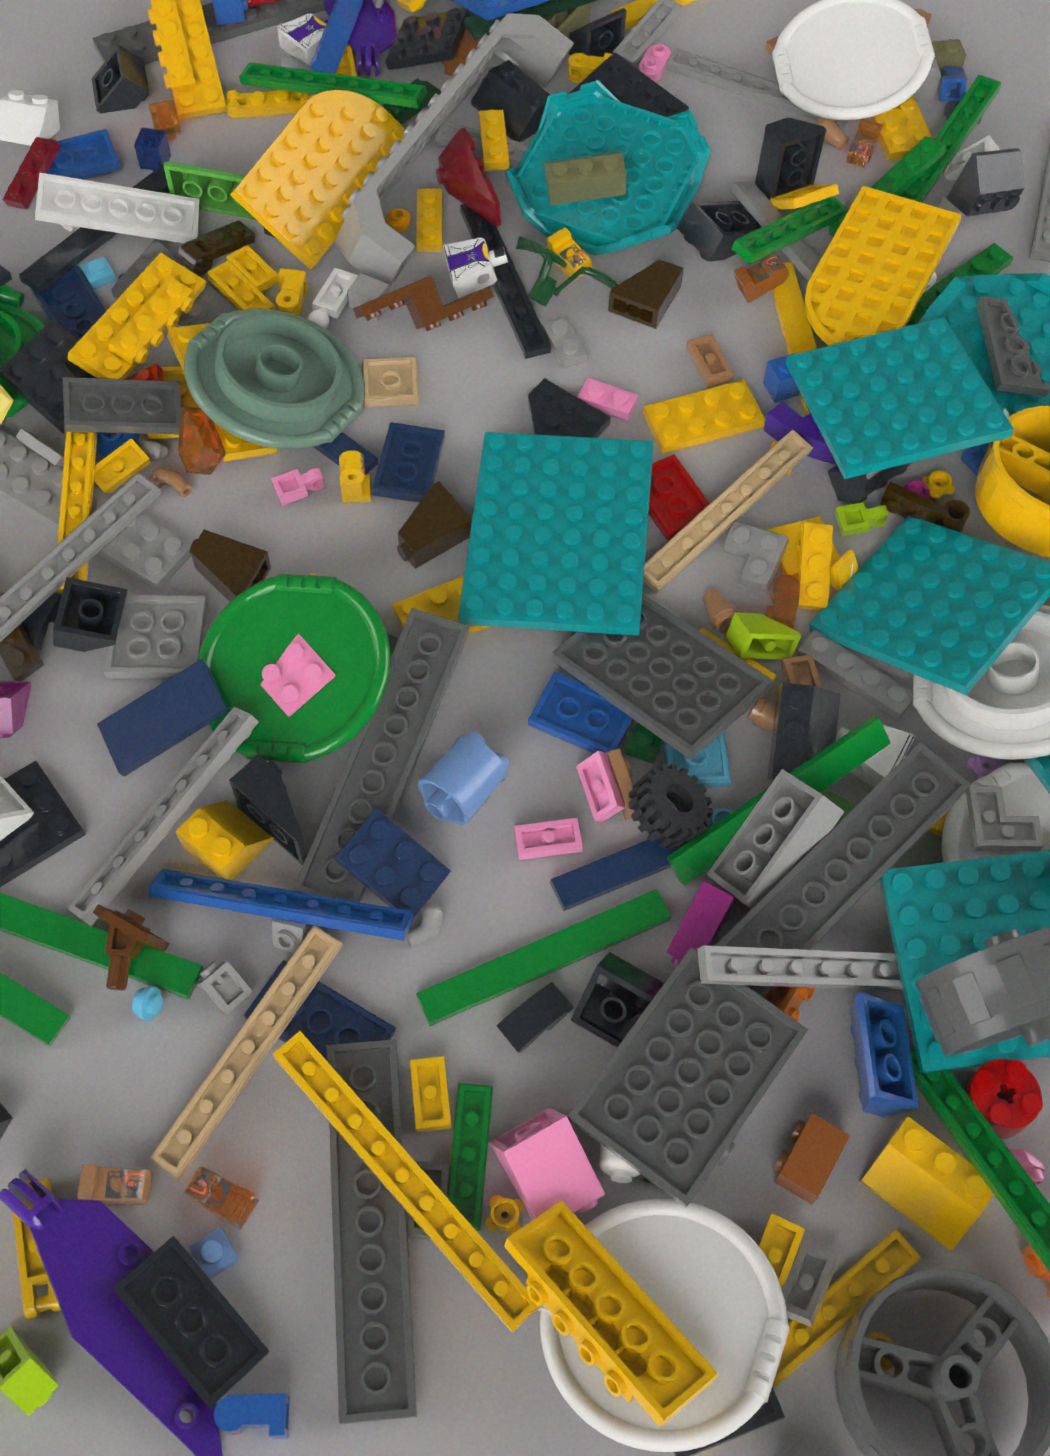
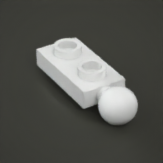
(332, 297)

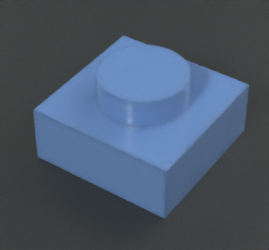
(214, 1253)

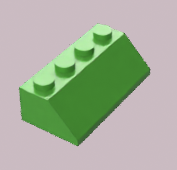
(208, 186)

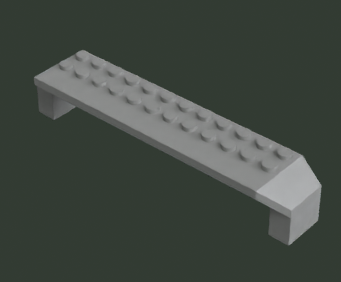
(364, 235)

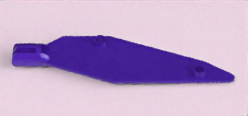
(371, 34)
(85, 1257)

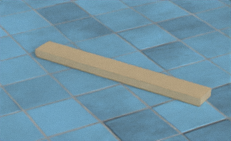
(725, 510)
(246, 1052)

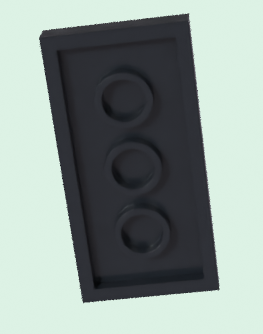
(191, 1321)

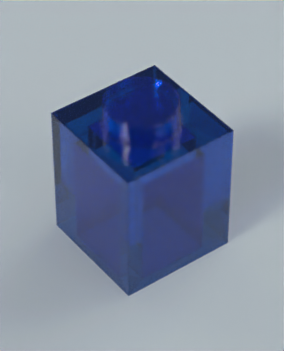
(152, 148)

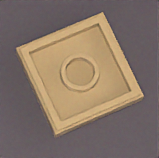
(390, 382)

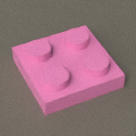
(296, 676)

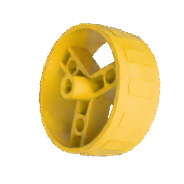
(1025, 462)

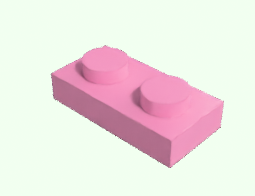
(608, 399)
(600, 786)
(548, 838)

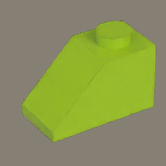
(761, 637)
(23, 1373)

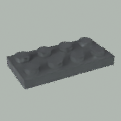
(121, 406)

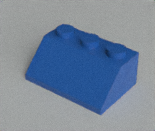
(882, 1056)

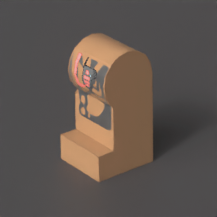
(115, 1185)

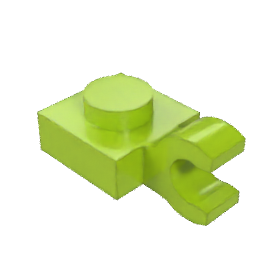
(857, 519)

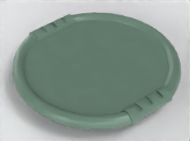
(274, 378)

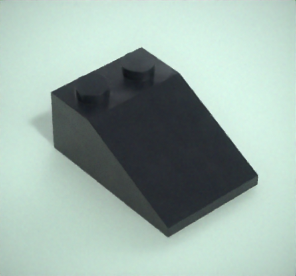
(715, 227)
(265, 801)

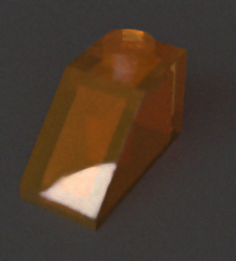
(165, 118)
(199, 442)

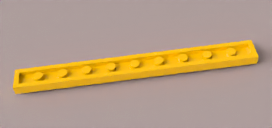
(407, 1181)

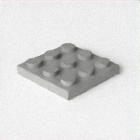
(156, 637)

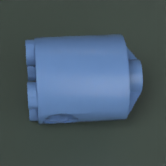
(462, 779)

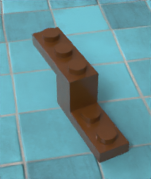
(423, 304)

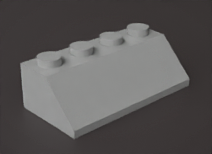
(774, 838)

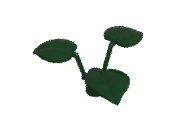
(545, 285)

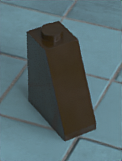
(647, 294)
(433, 527)
(229, 563)

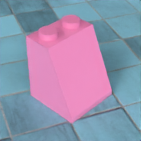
(547, 1164)

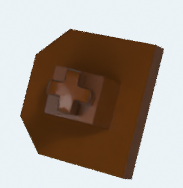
(125, 942)

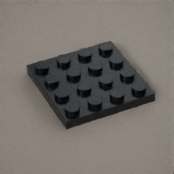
(634, 87)

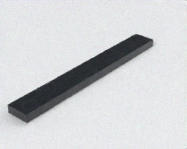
(80, 244)
(510, 289)

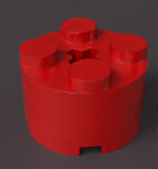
(1016, 1087)

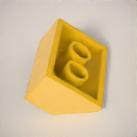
(928, 1183)

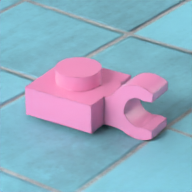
(294, 487)

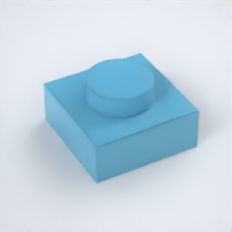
(98, 273)

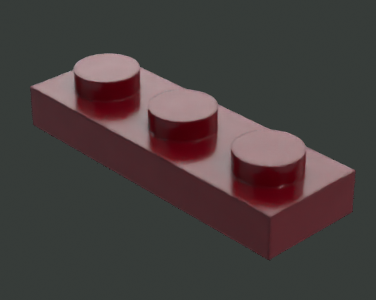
(25, 183)

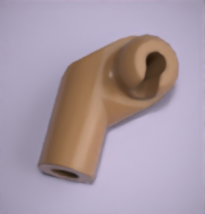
(170, 477)

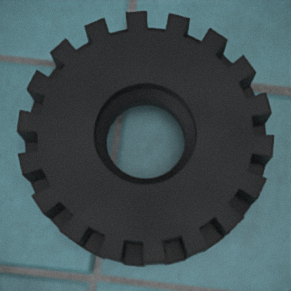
(659, 816)

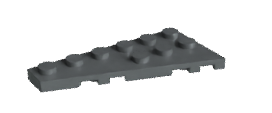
(206, 306)

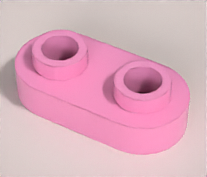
(654, 61)

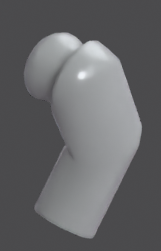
(152, 449)
(429, 926)

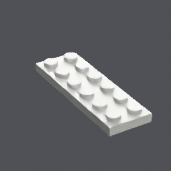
(116, 208)

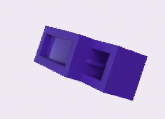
(784, 419)

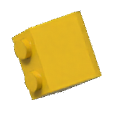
(222, 839)

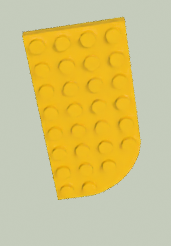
(314, 169)
(876, 266)

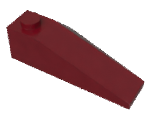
(465, 178)

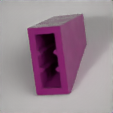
(701, 921)

